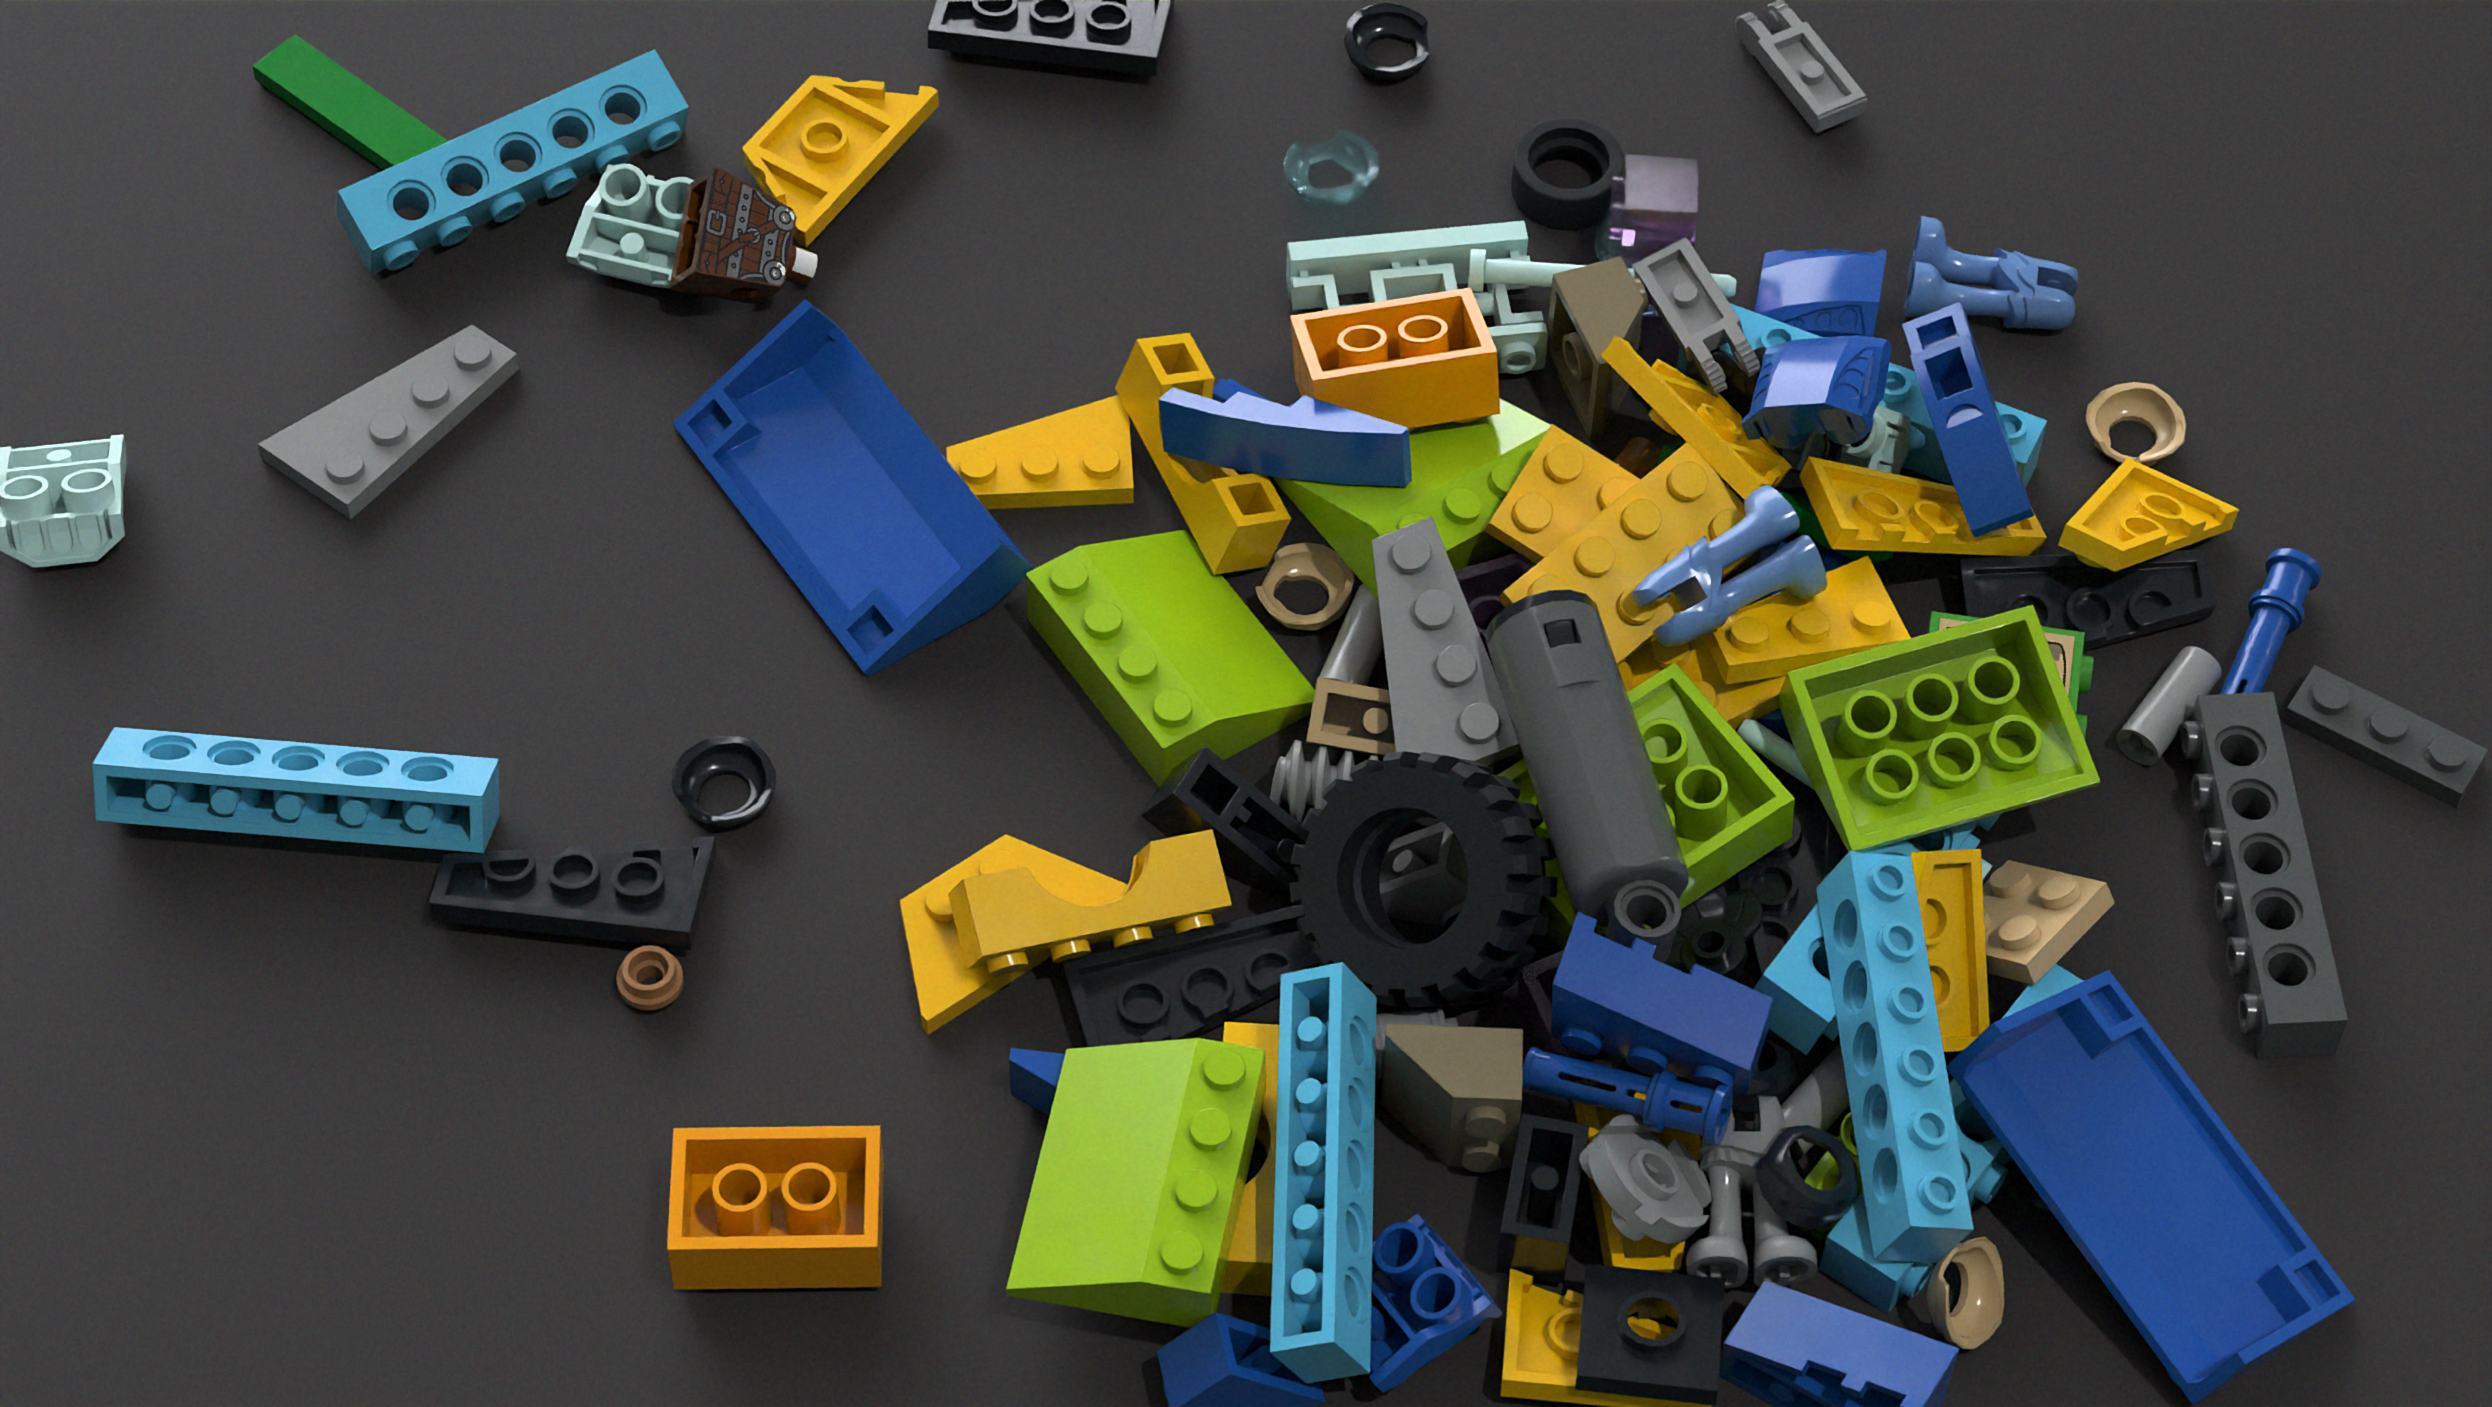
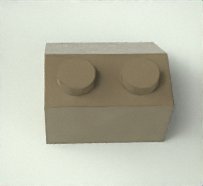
(1584, 316)
(1456, 1090)

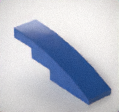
(1292, 442)

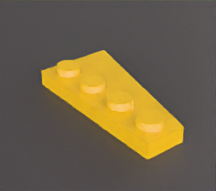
(1903, 514)

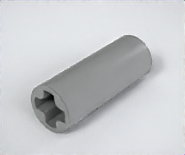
(1357, 643)
(2168, 705)
(1818, 1099)

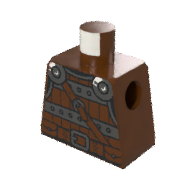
(737, 242)

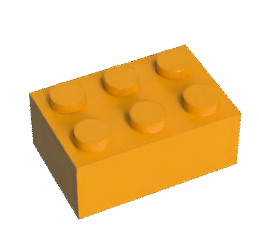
(1400, 359)
(776, 1207)

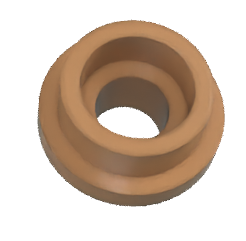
(650, 963)

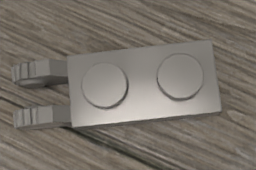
(1802, 67)
(1695, 311)

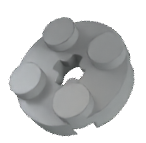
(1647, 1183)

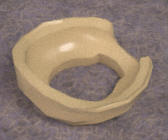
(2141, 404)
(1310, 563)
(1980, 1298)

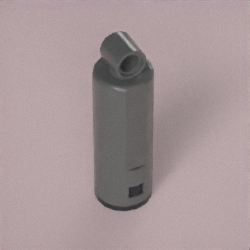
(1589, 766)

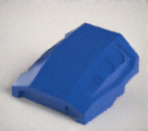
(1823, 290)
(1818, 388)
(1419, 1301)

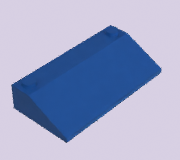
(850, 492)
(2149, 1184)

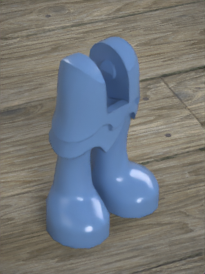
(2022, 290)
(1697, 570)

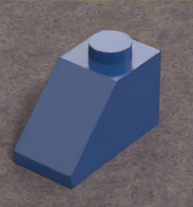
(1230, 1366)

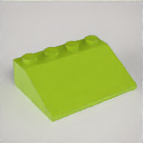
(1456, 478)
(1165, 649)
(1937, 730)
(1712, 783)
(1141, 1179)

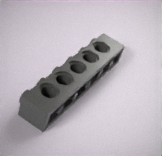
(2281, 1018)

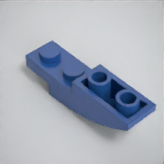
(1967, 420)

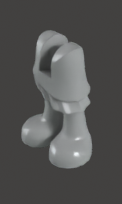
(1732, 1167)

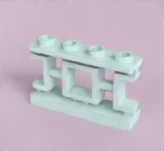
(1421, 264)

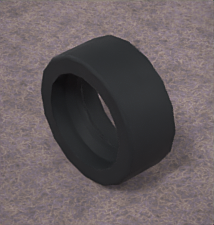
(1565, 140)

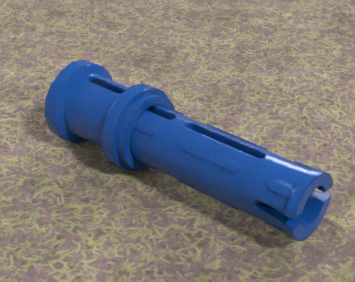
(2274, 613)
(1663, 1092)

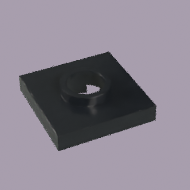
(1669, 1368)

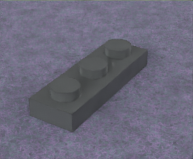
(2385, 736)

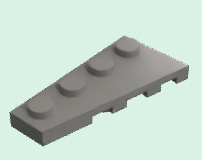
(386, 425)
(1435, 660)

